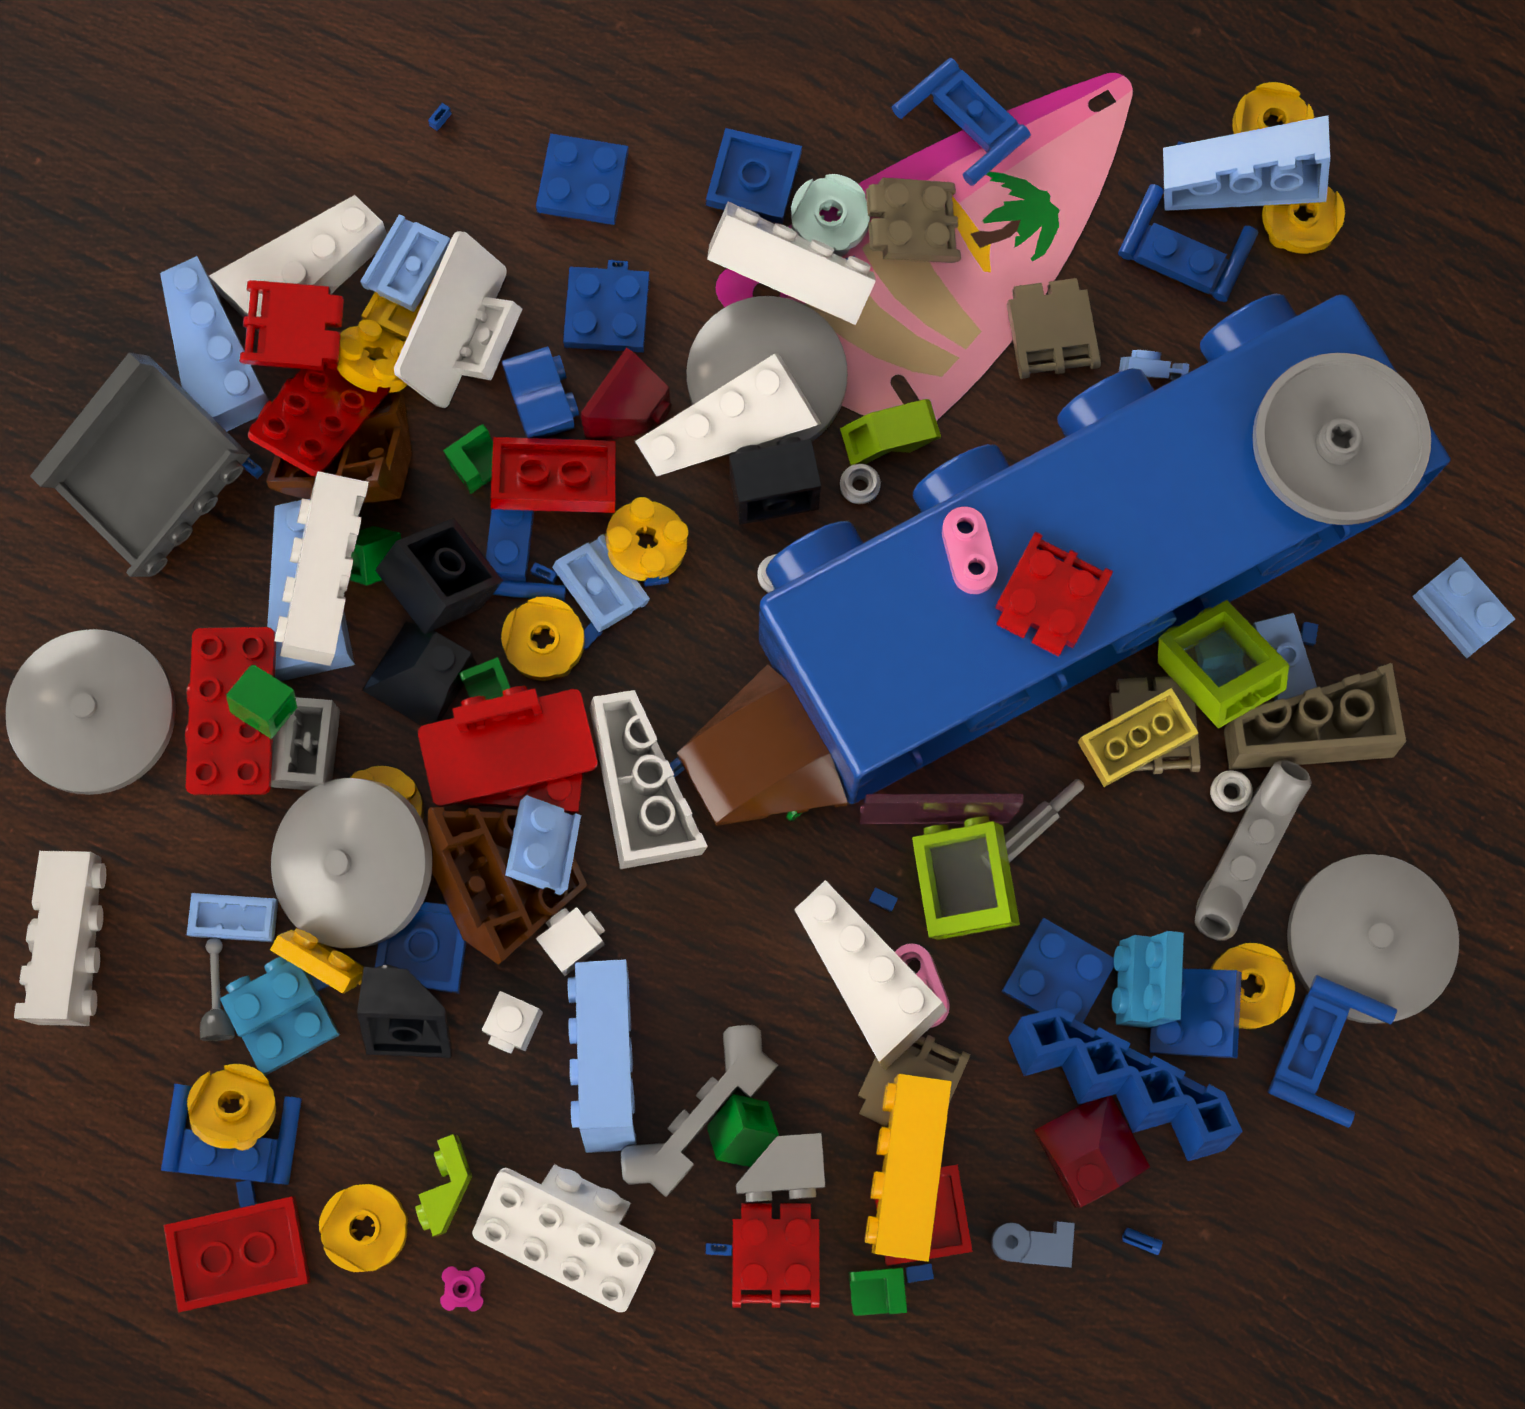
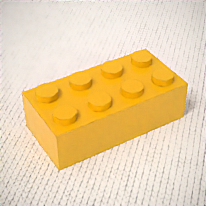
(910, 1167)

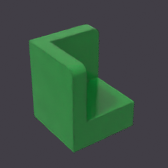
(472, 458)
(369, 551)
(485, 679)
(261, 701)
(742, 1130)
(878, 1291)

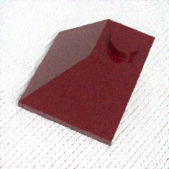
(626, 401)
(1091, 1150)

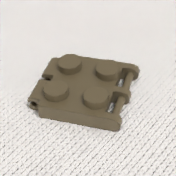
(913, 220)
(1052, 328)
(1134, 692)
(914, 1063)

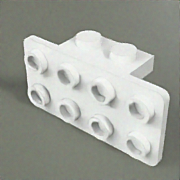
(459, 323)
(566, 1233)

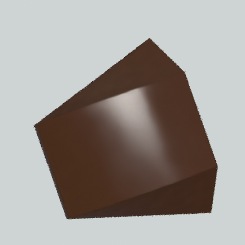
(375, 454)
(761, 756)
(470, 868)

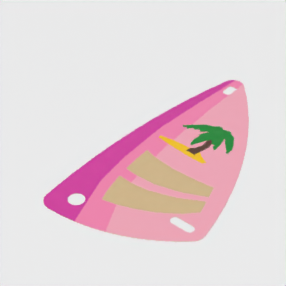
(1014, 228)

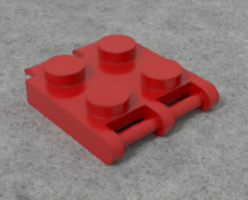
(292, 325)
(1050, 595)
(776, 1254)

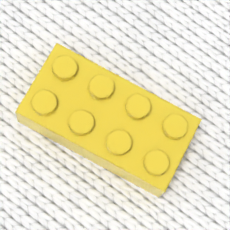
(1137, 737)

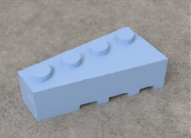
(1250, 168)
(209, 348)
(283, 536)
(602, 1055)

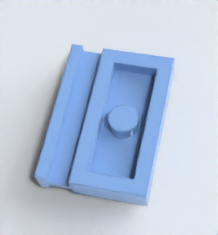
(406, 263)
(1152, 366)
(598, 586)
(1463, 607)
(543, 845)

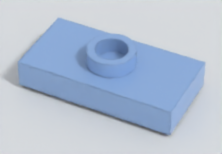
(1286, 639)
(232, 917)

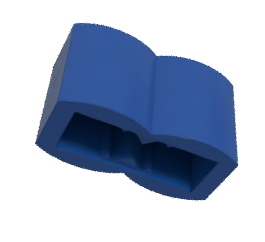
(539, 393)

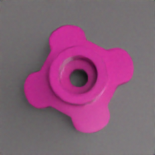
(471, 1279)

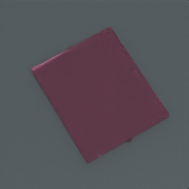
(938, 808)

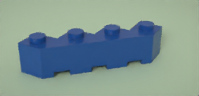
(1147, 1088)

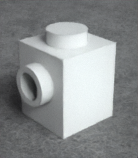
(571, 938)
(511, 1023)

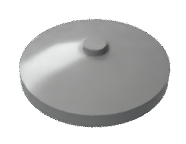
(766, 326)
(1341, 438)
(90, 712)
(351, 862)
(1375, 931)

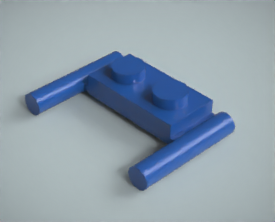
(972, 111)
(1182, 256)
(509, 555)
(1313, 1043)
(264, 1162)

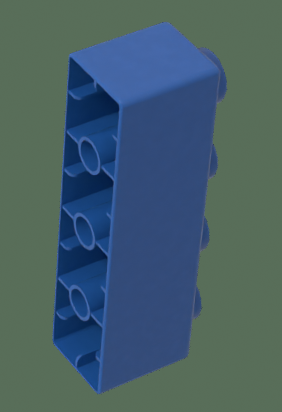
(1141, 484)

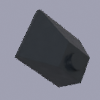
(420, 674)
(401, 1015)

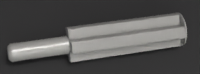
(1039, 820)

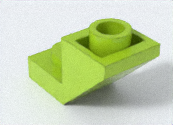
(890, 429)
(441, 1203)

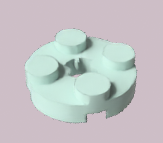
(827, 193)

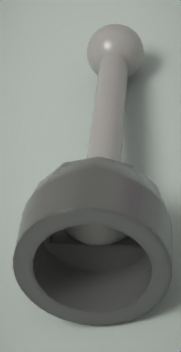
(215, 1023)

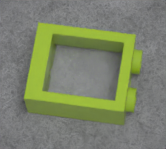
(1222, 663)
(965, 879)

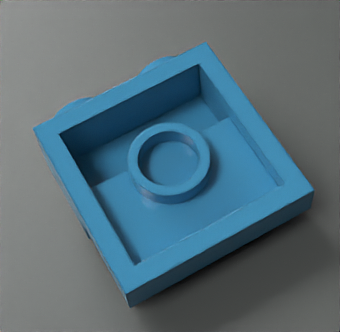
(1148, 980)
(278, 1015)

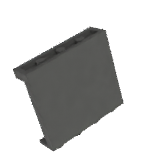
(142, 463)

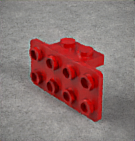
(314, 418)
(506, 744)
(223, 750)

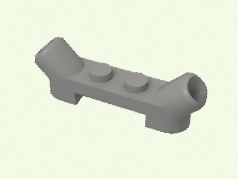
(1251, 850)
(663, 1162)

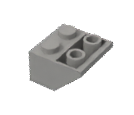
(306, 746)
(789, 1165)

